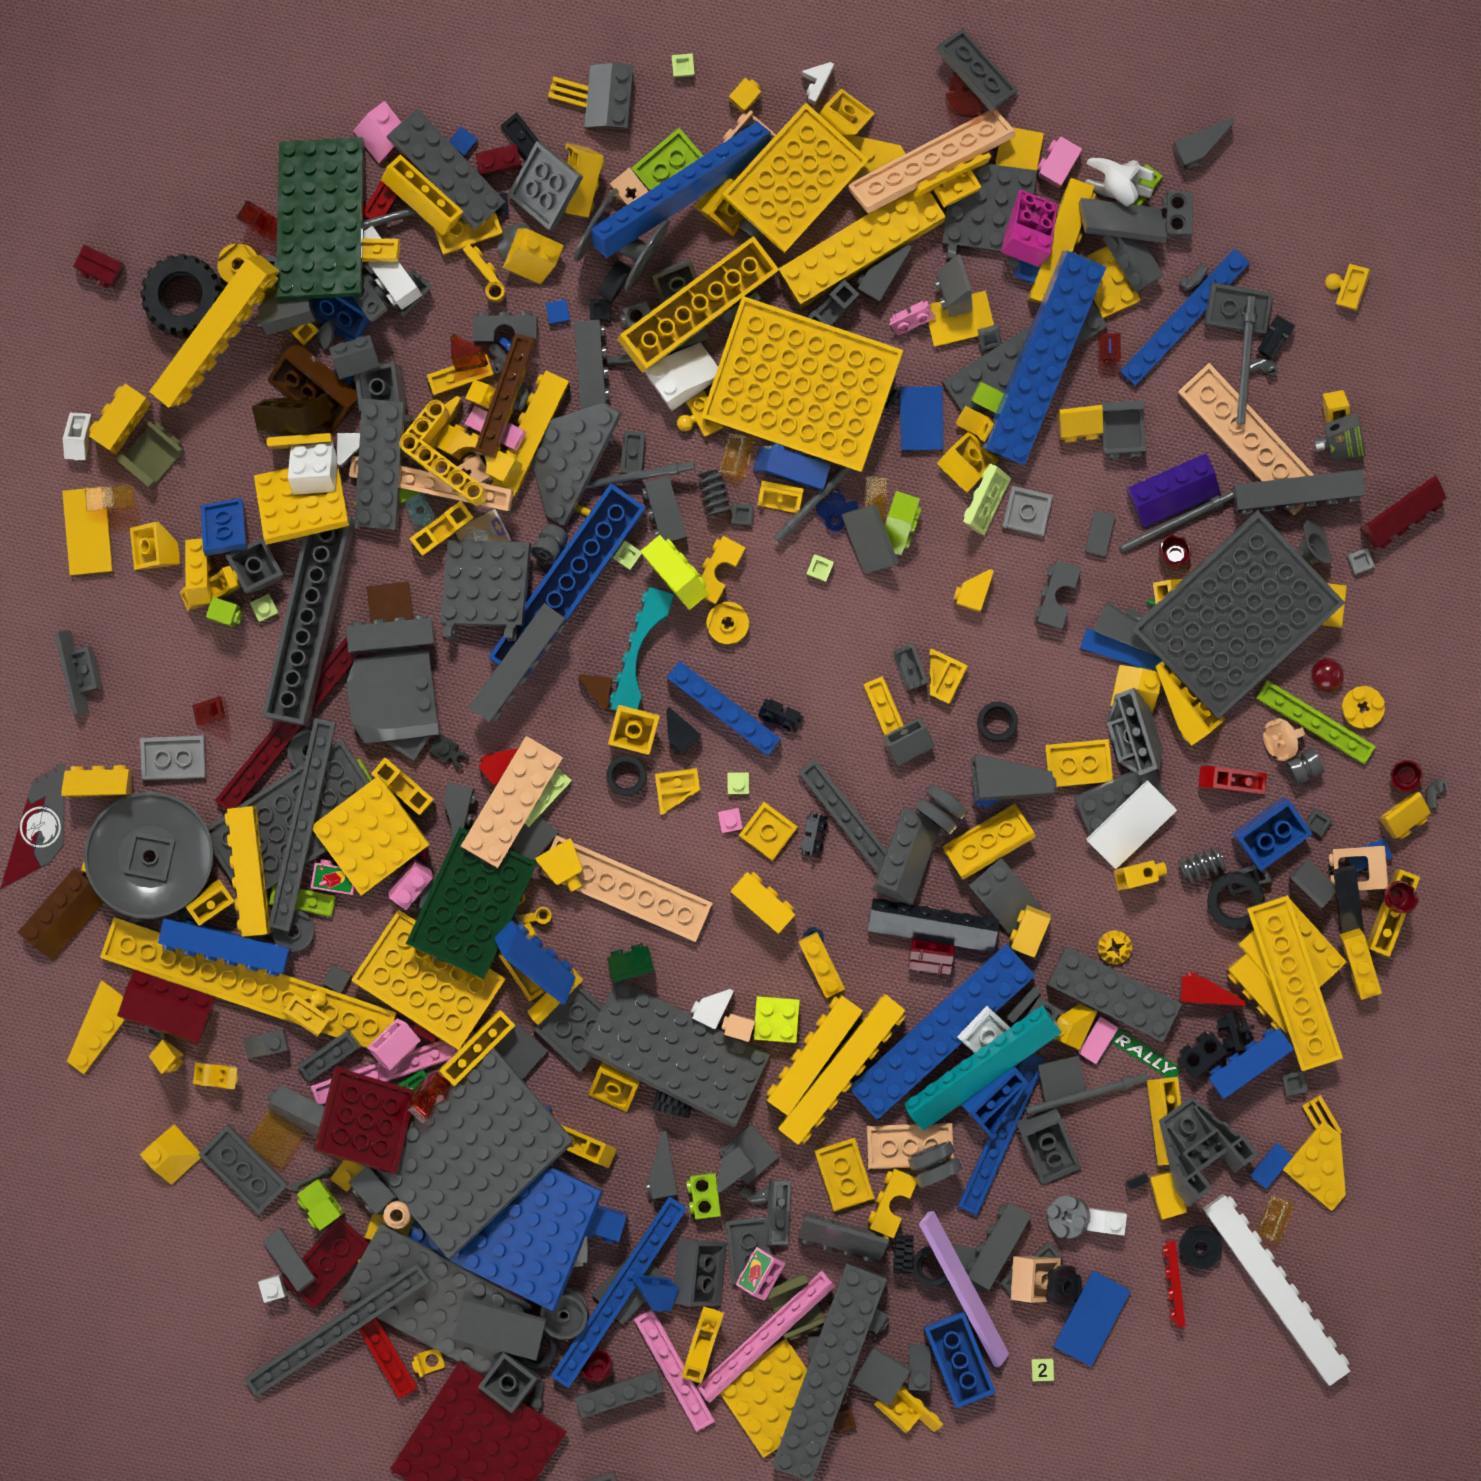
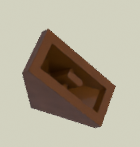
(598, 687)

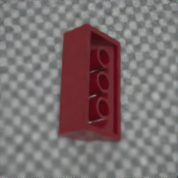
(1404, 512)
(166, 1006)

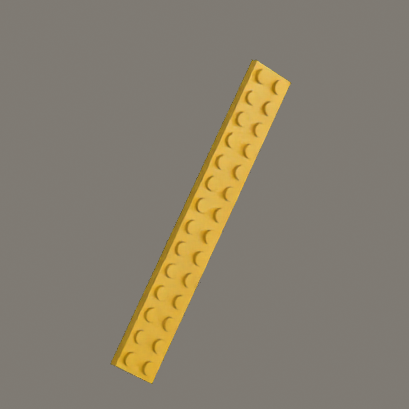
(139, 949)

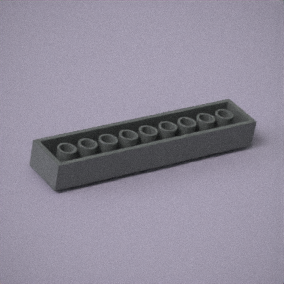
(307, 625)
(829, 1372)

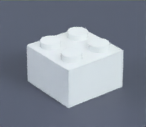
(312, 468)

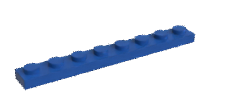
(1182, 319)

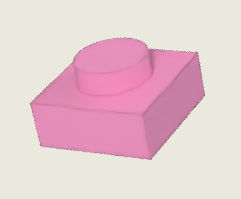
(730, 820)

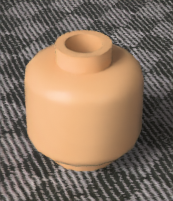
(392, 1220)

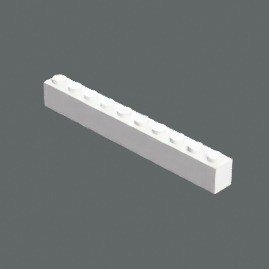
(1276, 1289)

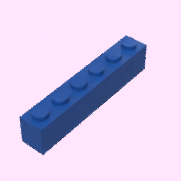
(723, 708)
(224, 945)

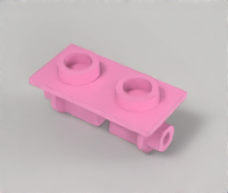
(903, 321)

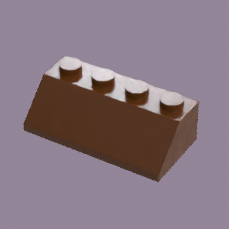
(303, 374)
(62, 914)

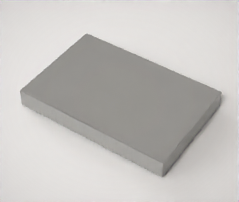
(173, 758)

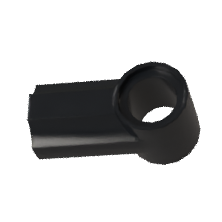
(1277, 333)

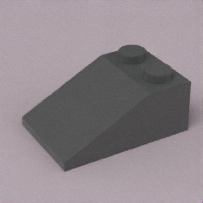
(1002, 894)
(1048, 1145)

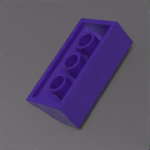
(1174, 490)

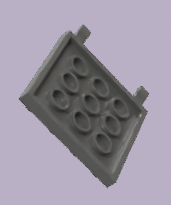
(983, 216)
(485, 585)

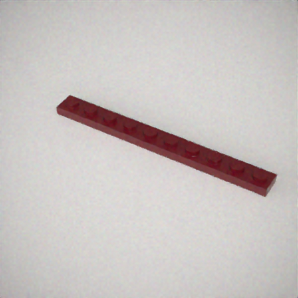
(282, 733)

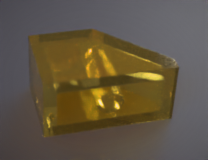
(109, 498)

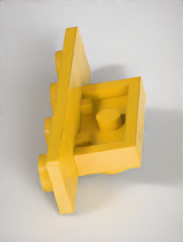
(955, 184)
(907, 1410)

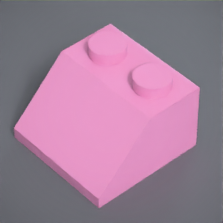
(374, 130)

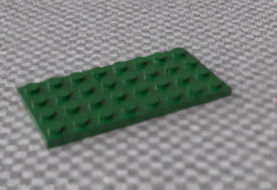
(320, 218)

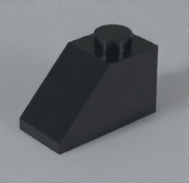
(680, 733)

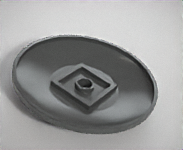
(129, 831)

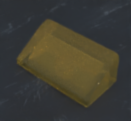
(736, 455)
(876, 493)
(1275, 1219)

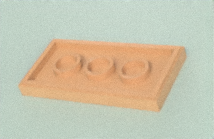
(894, 1144)

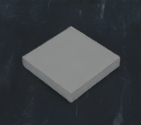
(1027, 511)

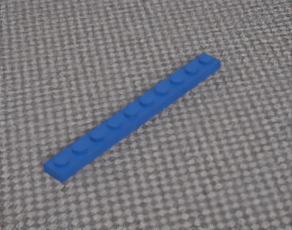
(618, 1292)

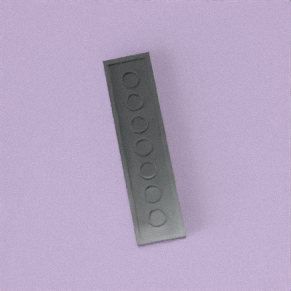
(998, 364)

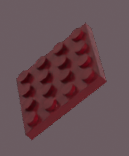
(364, 1121)

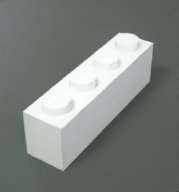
(392, 277)

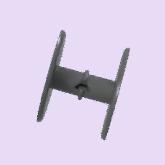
(636, 250)

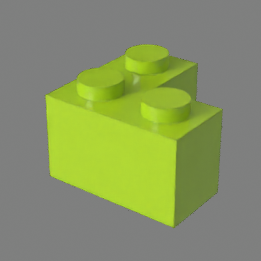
(901, 520)
(320, 1203)

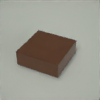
(844, 1421)

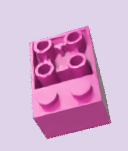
(1030, 229)

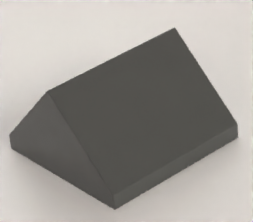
(673, 279)
(1313, 882)

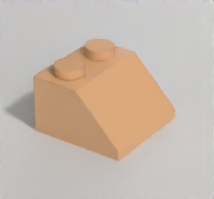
(1031, 1278)

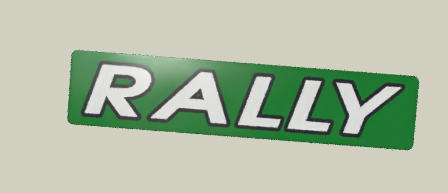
(1145, 1054)

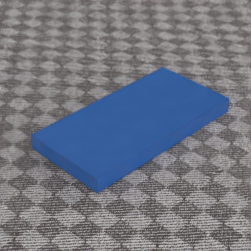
(1091, 1318)

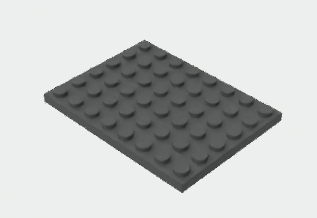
(1238, 614)
(475, 1153)

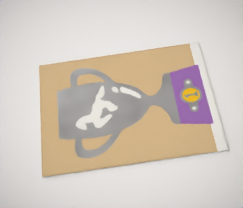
(484, 528)

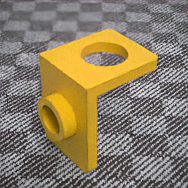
(975, 423)
(420, 1365)

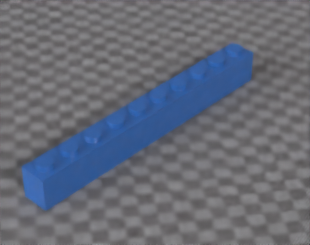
(679, 190)

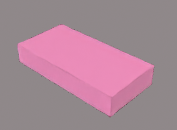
(1097, 1040)

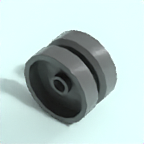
(943, 806)
(933, 1160)
(569, 1316)

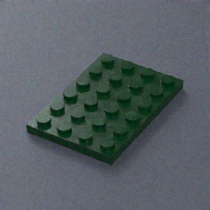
(470, 907)

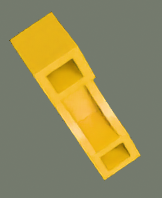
(458, 444)

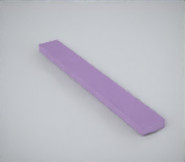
(964, 1288)

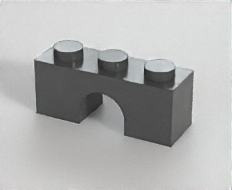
(836, 304)
(486, 326)
(1061, 576)

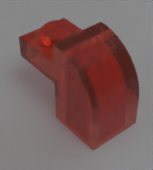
(959, 102)
(258, 220)
(427, 1094)

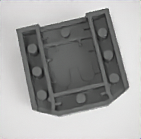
(393, 697)

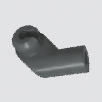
(1197, 277)
(500, 358)
(1264, 365)
(523, 396)
(1433, 791)
(755, 1197)

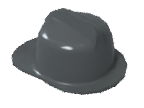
(1315, 544)

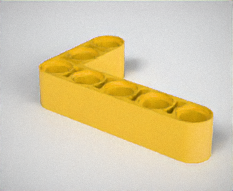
(436, 461)

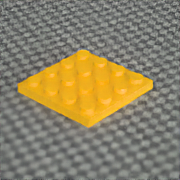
(299, 515)
(370, 835)
(766, 1395)

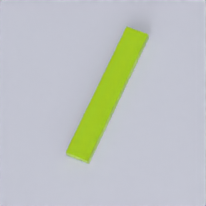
(1315, 722)

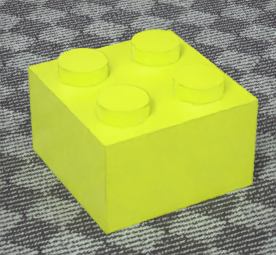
(776, 1019)

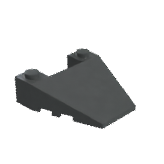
(1195, 1141)

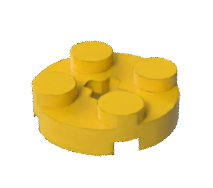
(229, 255)
(738, 617)
(1374, 702)

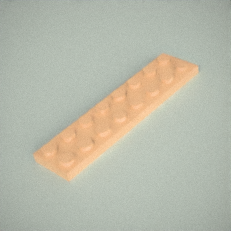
(931, 159)
(1251, 442)
(639, 893)

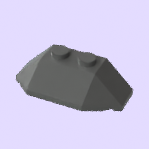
(1134, 733)

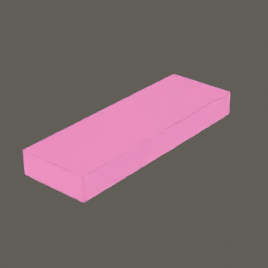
(512, 437)

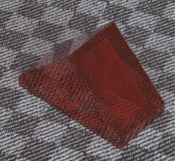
(466, 355)
(210, 711)

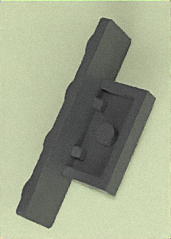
(372, 298)
(79, 671)

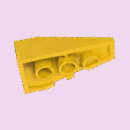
(1191, 714)

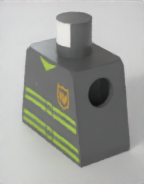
(1342, 438)

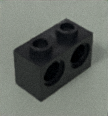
(1205, 1059)

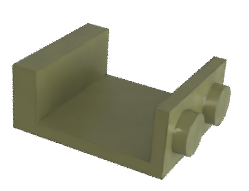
(151, 455)
(785, 1291)

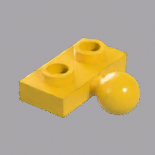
(1351, 287)
(696, 407)
(307, 1014)

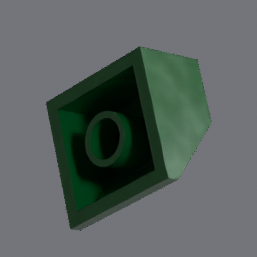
(630, 963)

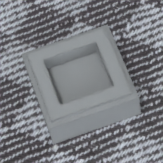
(1360, 561)

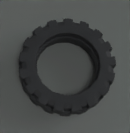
(1219, 884)

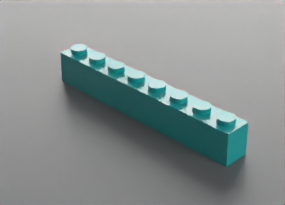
(982, 1068)

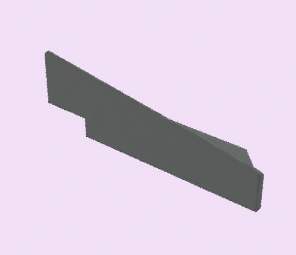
(1118, 626)

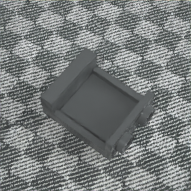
(1123, 429)

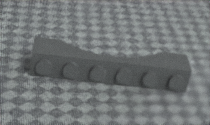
(457, 803)

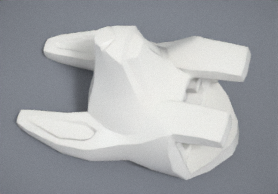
(1121, 180)

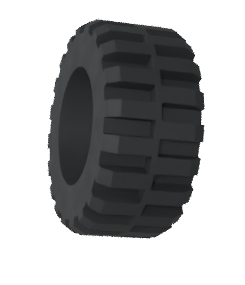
(158, 280)

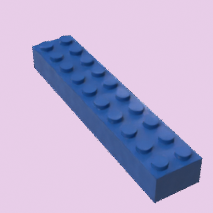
(1044, 356)
(581, 561)
(937, 1032)

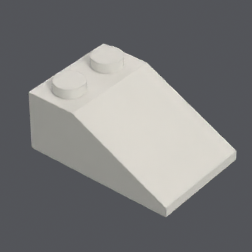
(682, 375)

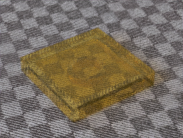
(276, 1138)

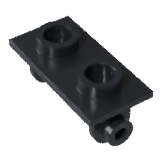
(771, 712)
(817, 826)

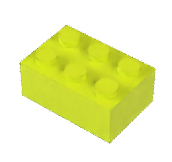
(675, 571)

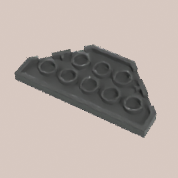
(570, 455)

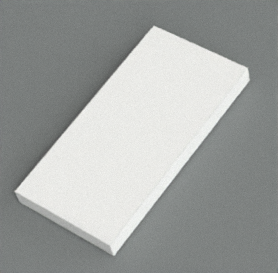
(1131, 824)

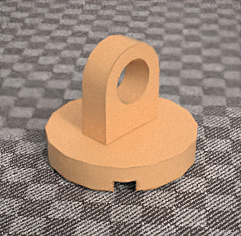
(1282, 739)

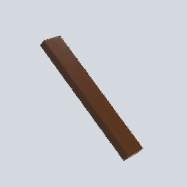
(505, 395)

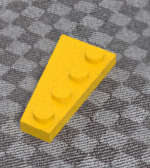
(98, 1027)

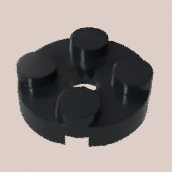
(1191, 1238)
(1060, 1296)

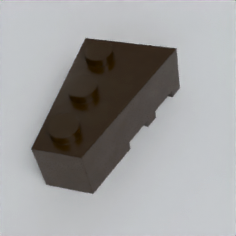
(291, 416)

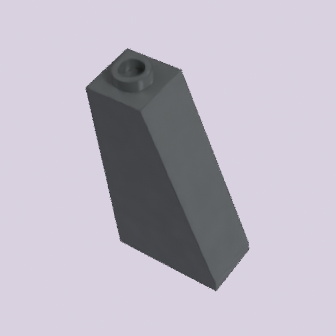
(1007, 780)
(296, 1109)

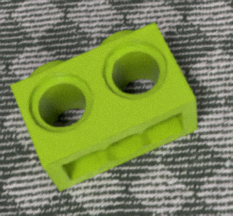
(224, 612)
(710, 1195)

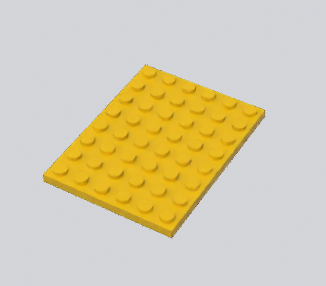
(802, 383)

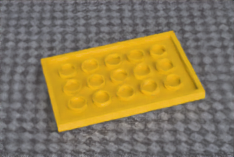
(794, 177)
(425, 990)

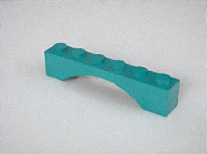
(655, 609)

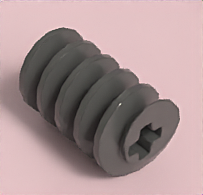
(714, 492)
(1201, 864)

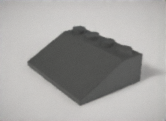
(842, 1236)

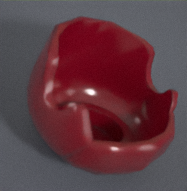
(1174, 551)
(1327, 674)
(1406, 776)
(1400, 897)
(598, 1367)

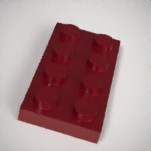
(330, 1260)

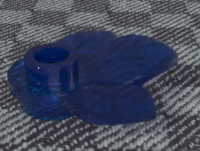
(835, 507)

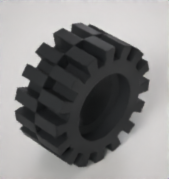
(671, 1105)
(903, 1254)

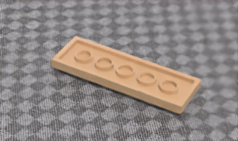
(511, 802)

